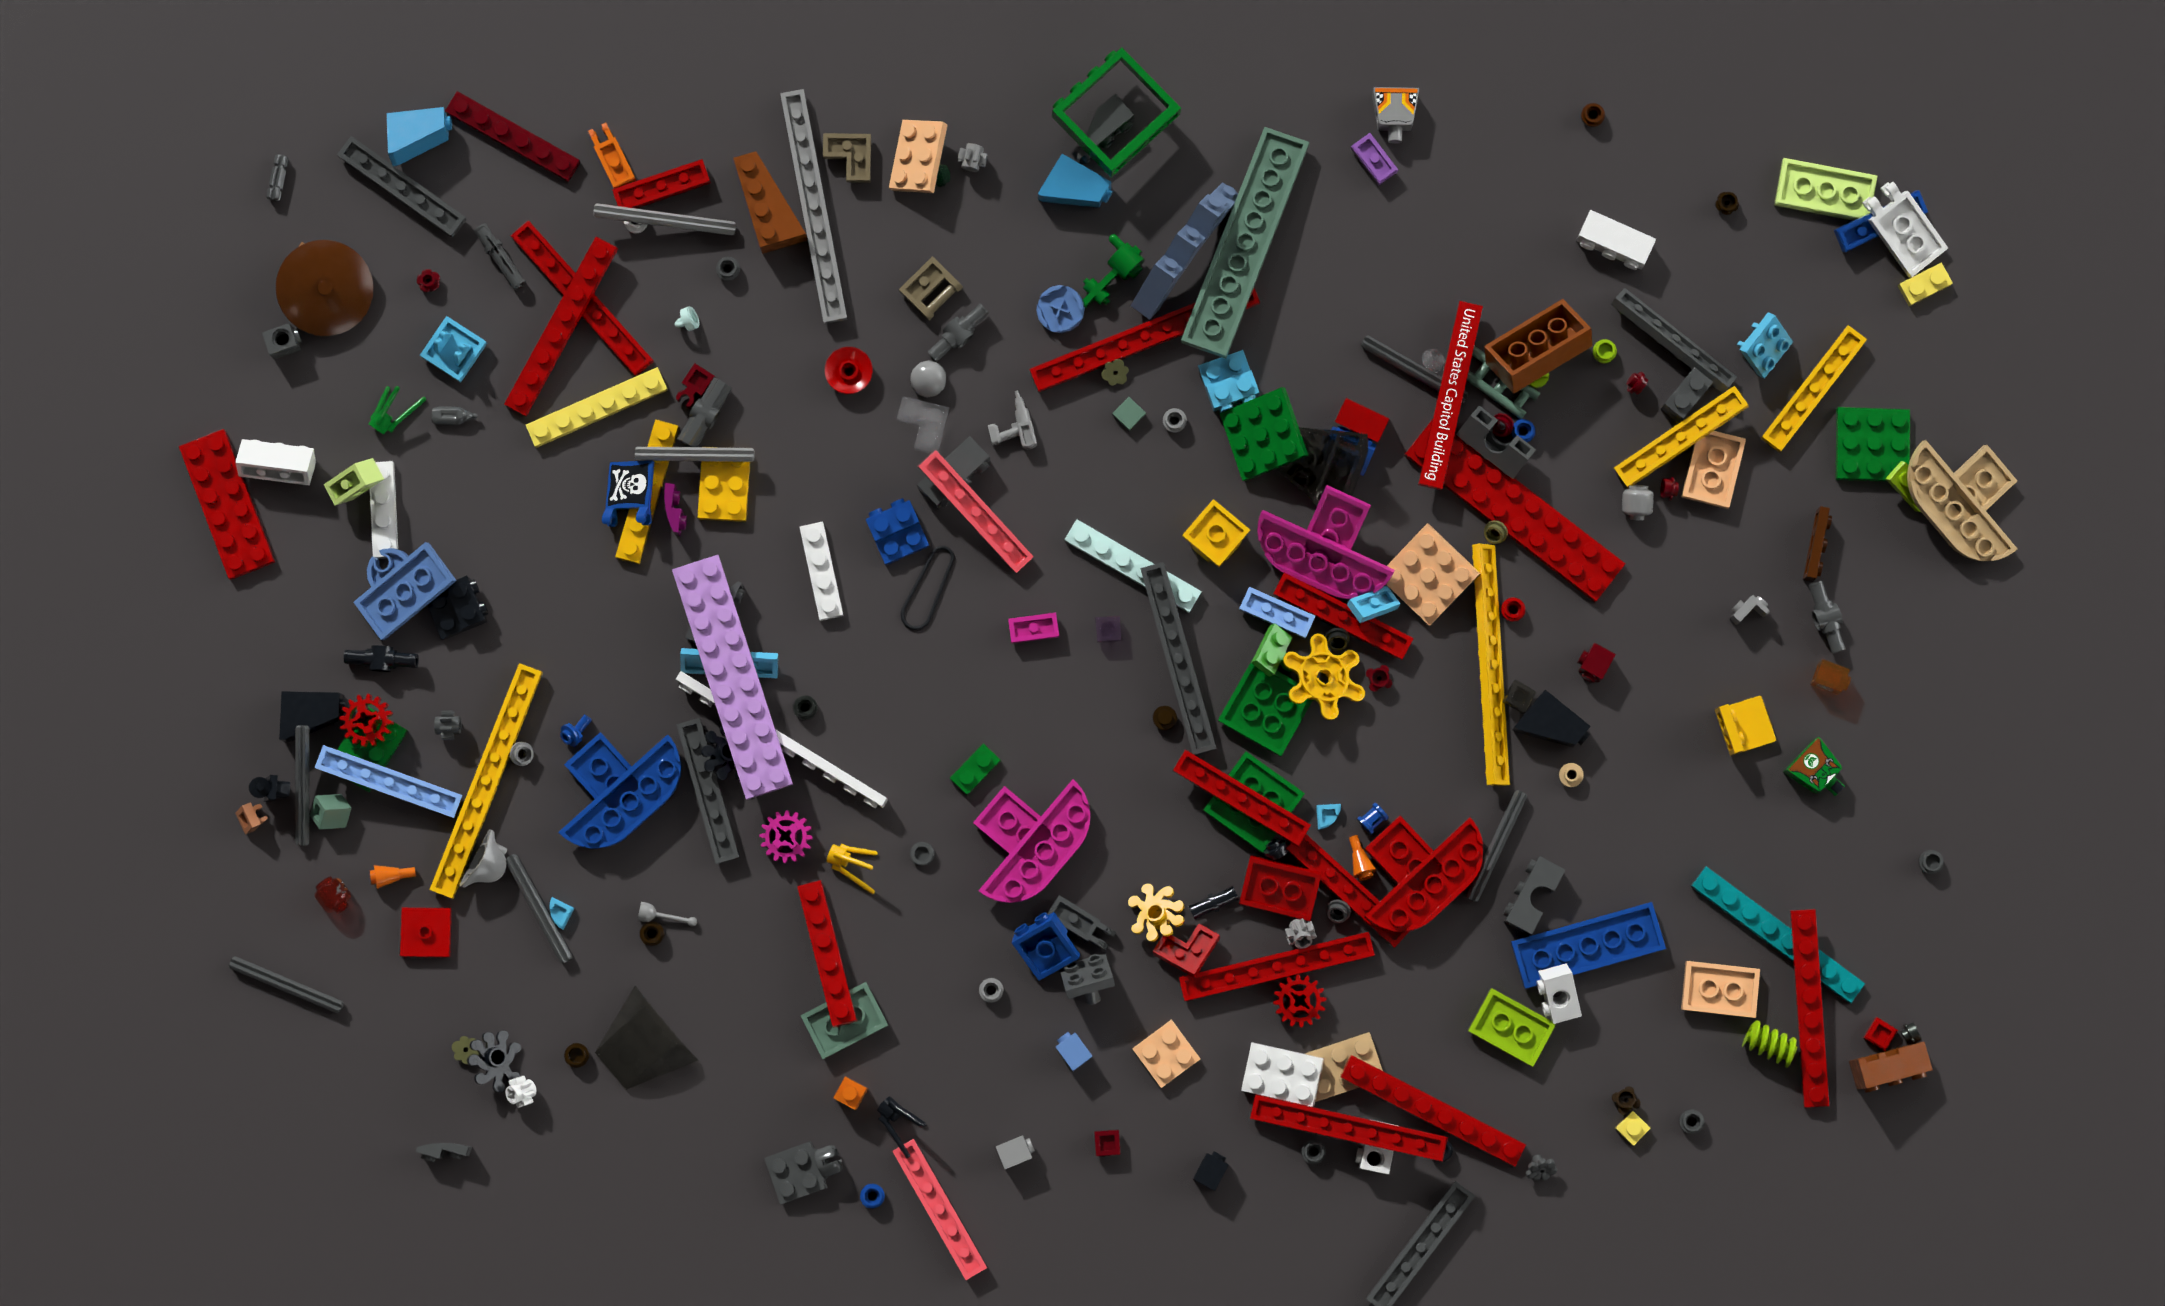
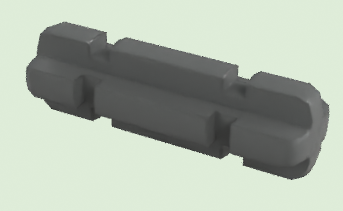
(277, 177)

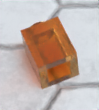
(1831, 677)

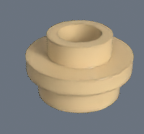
(1571, 782)

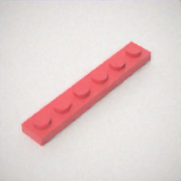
(975, 511)
(940, 1210)

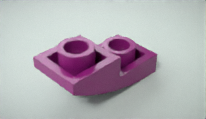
(674, 515)

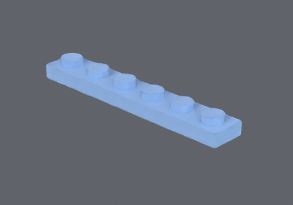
(388, 781)

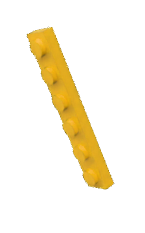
(1813, 388)
(1681, 437)
(634, 533)

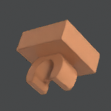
(248, 817)

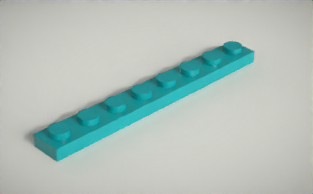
(1772, 930)

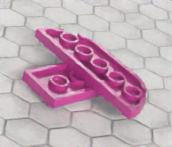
(1323, 551)
(1035, 843)

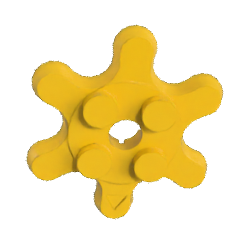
(1337, 671)

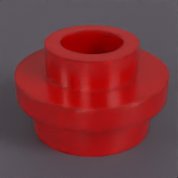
(1513, 602)

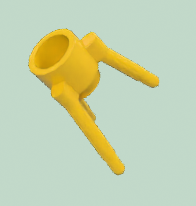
(840, 856)

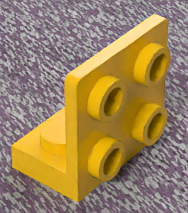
(1745, 725)

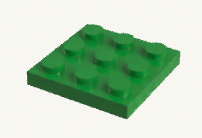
(1263, 434)
(1871, 442)
(1263, 709)
(1263, 781)

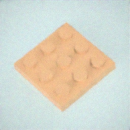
(1430, 574)

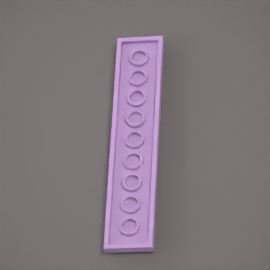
(732, 677)

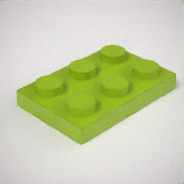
(1511, 1027)

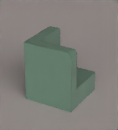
(330, 811)

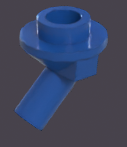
(572, 734)

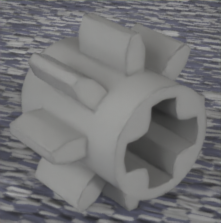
(972, 157)
(1300, 933)

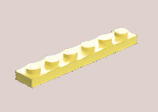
(596, 407)

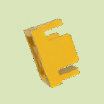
(1215, 534)

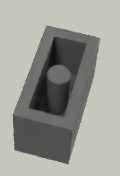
(1686, 395)

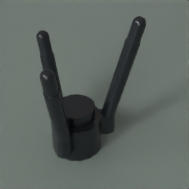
(892, 1111)

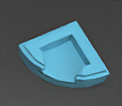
(1327, 815)
(560, 912)

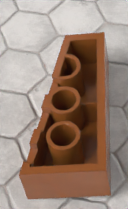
(769, 211)

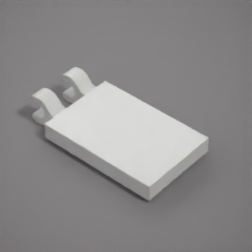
(1905, 229)

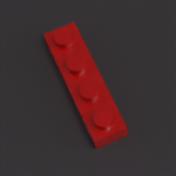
(662, 185)

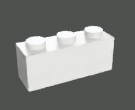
(1615, 240)
(275, 462)

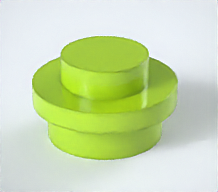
(1604, 351)

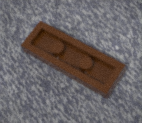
(1817, 544)

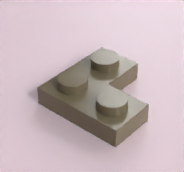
(855, 149)

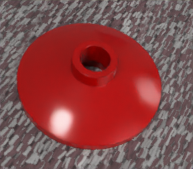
(848, 358)

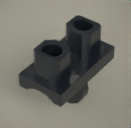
(269, 788)

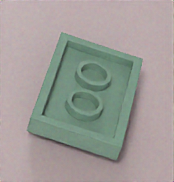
(832, 1040)

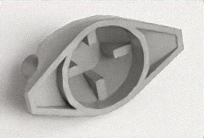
(487, 863)

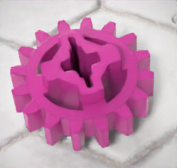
(778, 845)

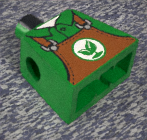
(1816, 768)

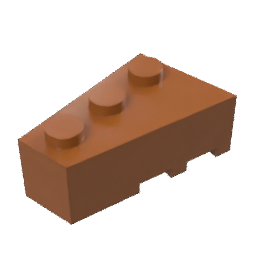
(1891, 1066)

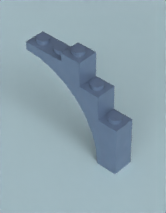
(1183, 248)

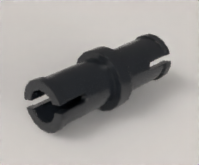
(1213, 902)

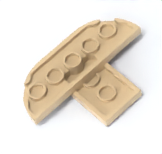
(1959, 500)

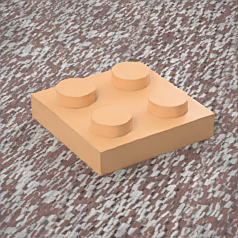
(1166, 1053)

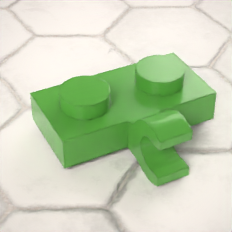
(1272, 650)

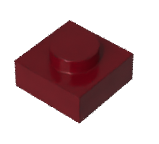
(1107, 1142)

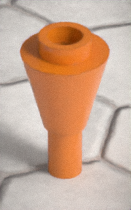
(1362, 865)
(386, 875)

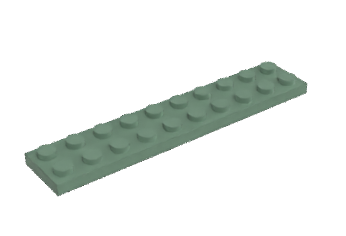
(1245, 242)

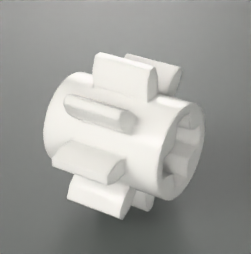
(520, 1091)

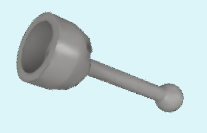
(648, 913)

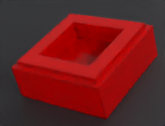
(1880, 1034)

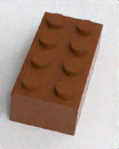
(1538, 346)

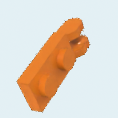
(612, 158)

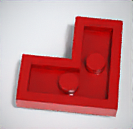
(1190, 955)

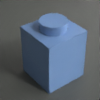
(1073, 1050)

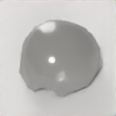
(928, 378)

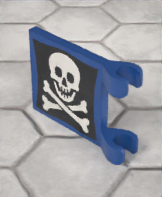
(629, 488)

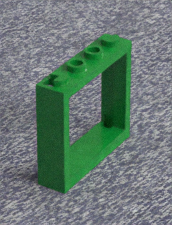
(1112, 166)

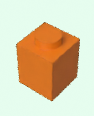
(850, 1093)

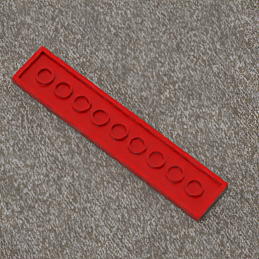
(1526, 517)

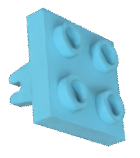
(1765, 345)
(453, 349)

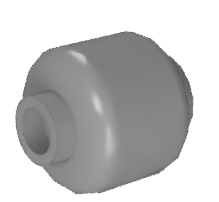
(1637, 502)

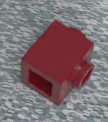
(1595, 663)

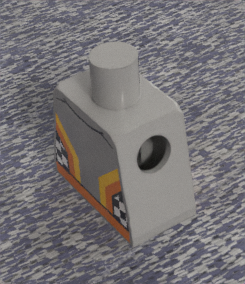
(1394, 110)

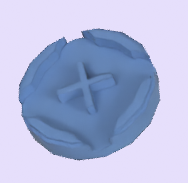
(1060, 309)

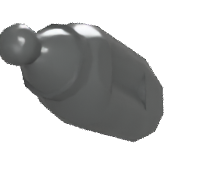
(451, 415)

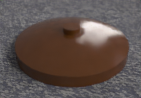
(324, 287)

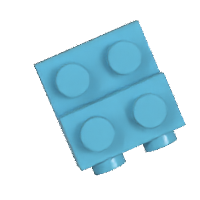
(1228, 381)

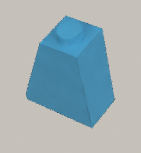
(416, 132)
(1074, 185)

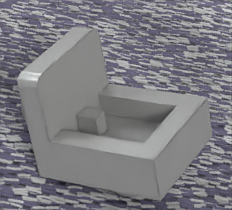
(1742, 608)

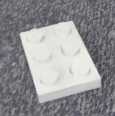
(1282, 1074)

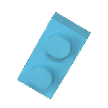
(1373, 604)

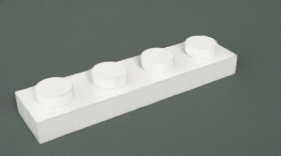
(384, 511)
(821, 571)

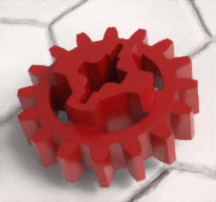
(356, 723)
(1292, 1009)

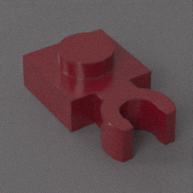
(696, 382)

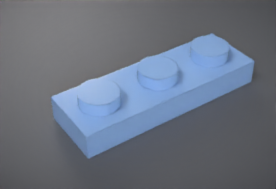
(1278, 612)

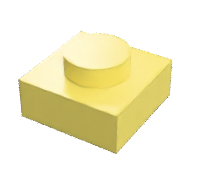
(1632, 1128)

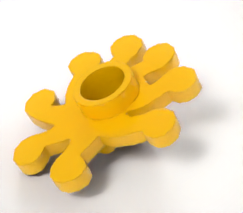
(1155, 912)

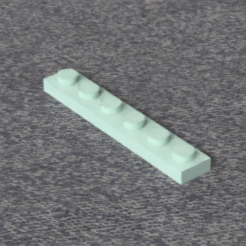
(1126, 561)

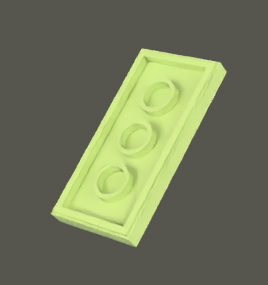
(1824, 189)

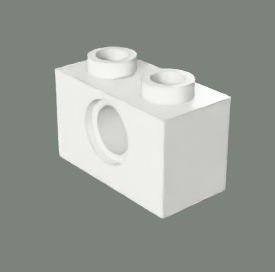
(1567, 1004)

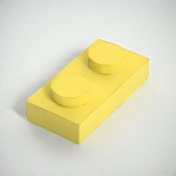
(1925, 284)

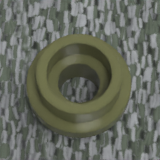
(1492, 536)

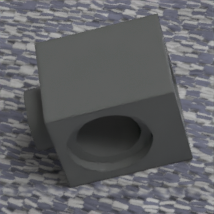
(272, 338)

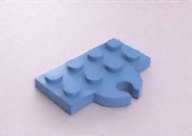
(402, 587)

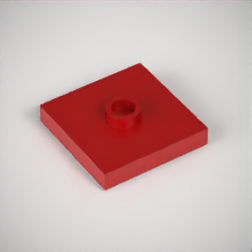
(425, 932)

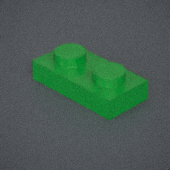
(975, 769)

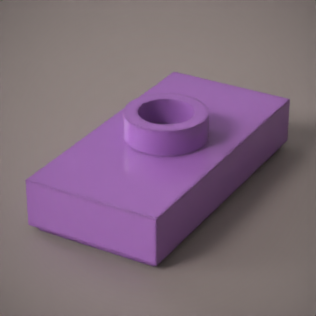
(1374, 159)

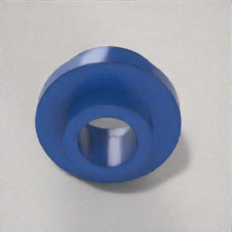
(1528, 425)
(864, 1196)

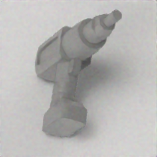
(1021, 428)

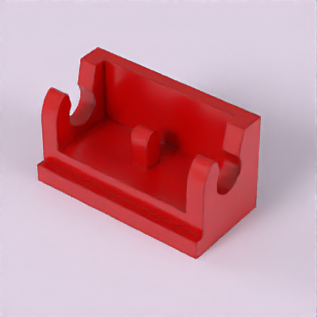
(1362, 419)

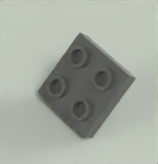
(1087, 977)

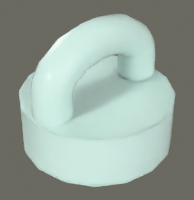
(688, 319)

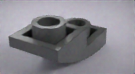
(437, 1150)

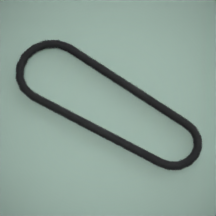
(917, 583)

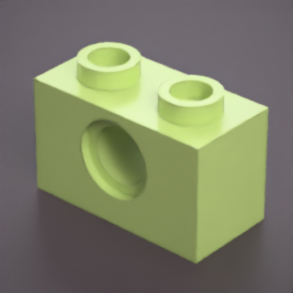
(353, 481)

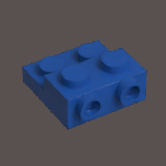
(896, 531)
(1045, 945)

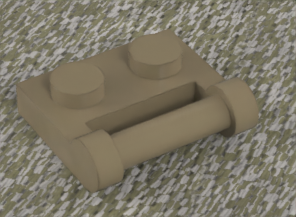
(925, 282)

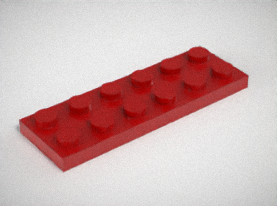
(226, 504)

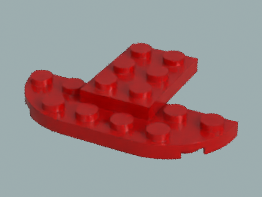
(1423, 877)

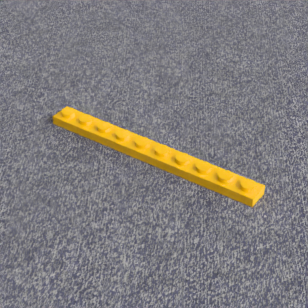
(1491, 665)
(486, 781)

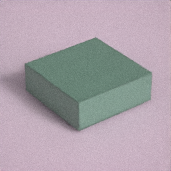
(1129, 413)

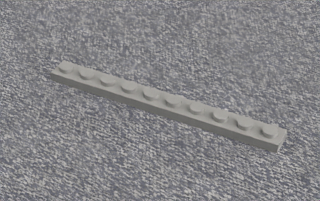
(813, 206)

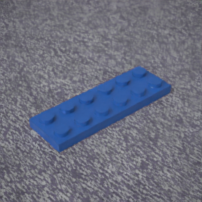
(1590, 943)

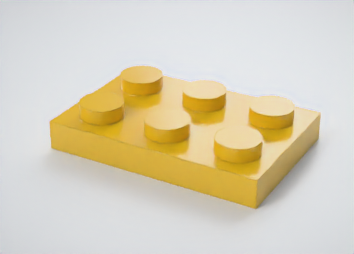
(723, 490)

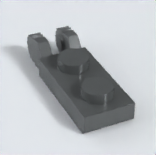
(1080, 921)

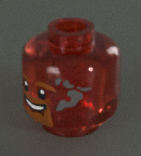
(332, 895)

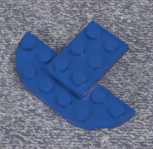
(622, 792)

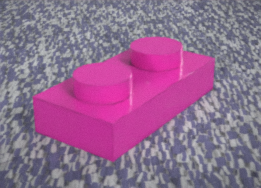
(1033, 628)

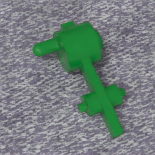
(1124, 262)

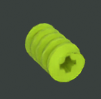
(1771, 1043)

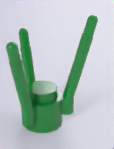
(381, 420)

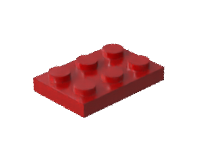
(1280, 888)

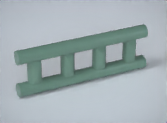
(1496, 392)

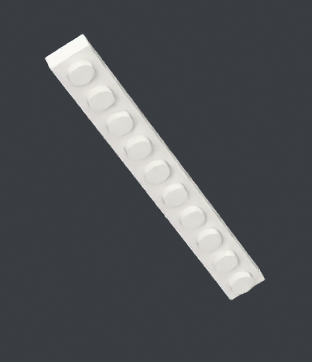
(791, 748)

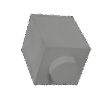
(1015, 1151)

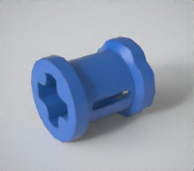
(1373, 818)

